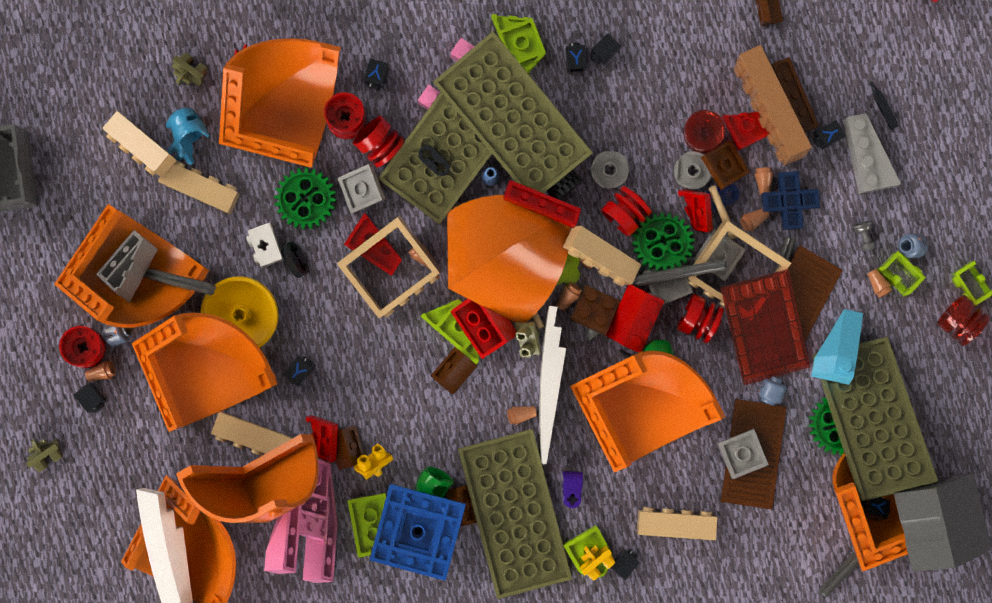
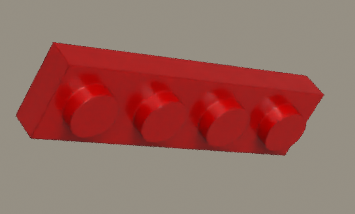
(541, 204)

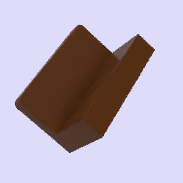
(769, 12)
(453, 370)
(348, 447)
(462, 495)

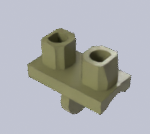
(186, 72)
(528, 339)
(37, 458)

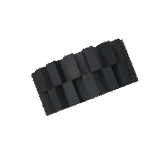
(564, 185)

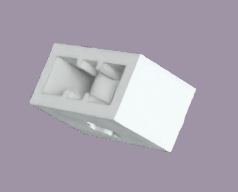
(264, 234)

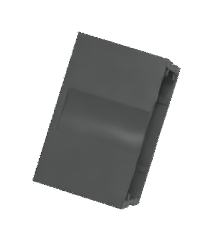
(16, 170)
(943, 523)

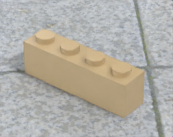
(139, 144)
(201, 188)
(602, 256)
(247, 434)
(676, 524)

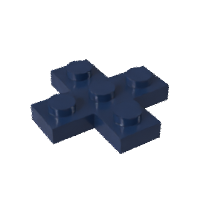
(790, 200)

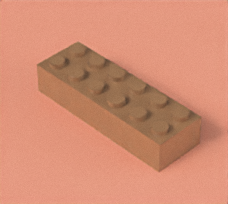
(773, 105)

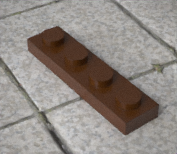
(795, 93)

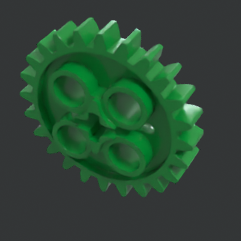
(316, 211)
(657, 227)
(821, 435)

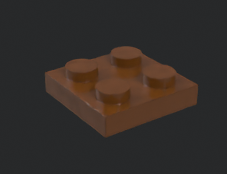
(725, 164)
(595, 310)

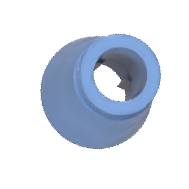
(490, 180)

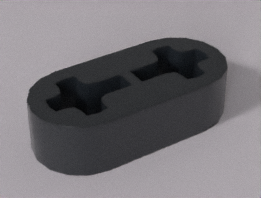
(431, 163)
(295, 259)

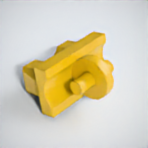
(373, 463)
(589, 567)

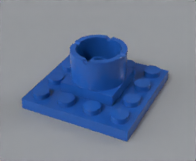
(404, 548)

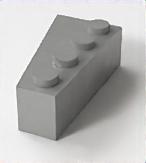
(869, 160)

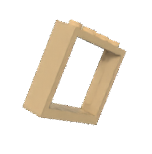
(713, 243)
(416, 288)

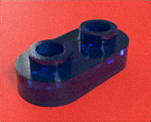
(726, 201)

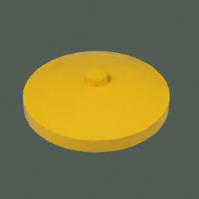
(246, 305)

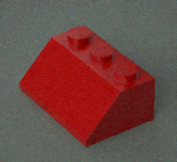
(635, 318)
(483, 327)

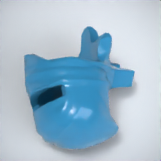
(186, 130)

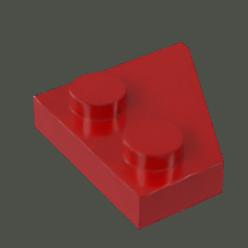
(698, 209)
(325, 437)

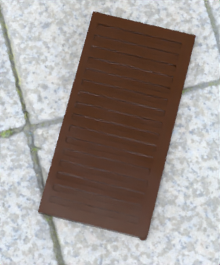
(811, 284)
(758, 486)

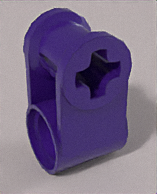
(573, 485)

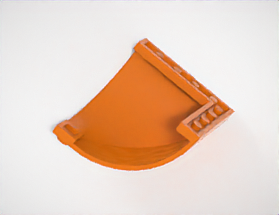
(278, 98)
(504, 256)
(151, 299)
(201, 367)
(645, 405)
(259, 489)
(872, 540)
(207, 545)

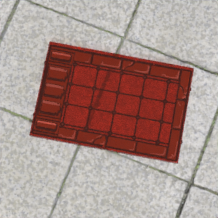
(765, 327)

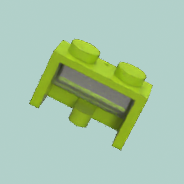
(901, 273)
(971, 283)

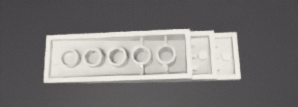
(550, 380)
(165, 547)

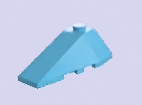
(839, 352)

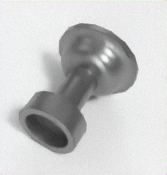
(863, 228)

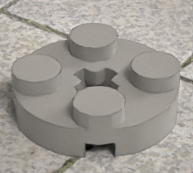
(613, 159)
(682, 175)

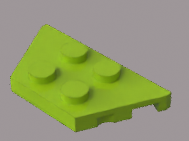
(520, 38)
(445, 323)

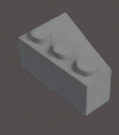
(128, 265)

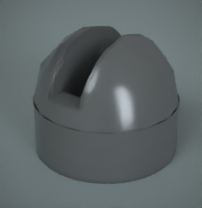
(590, 334)

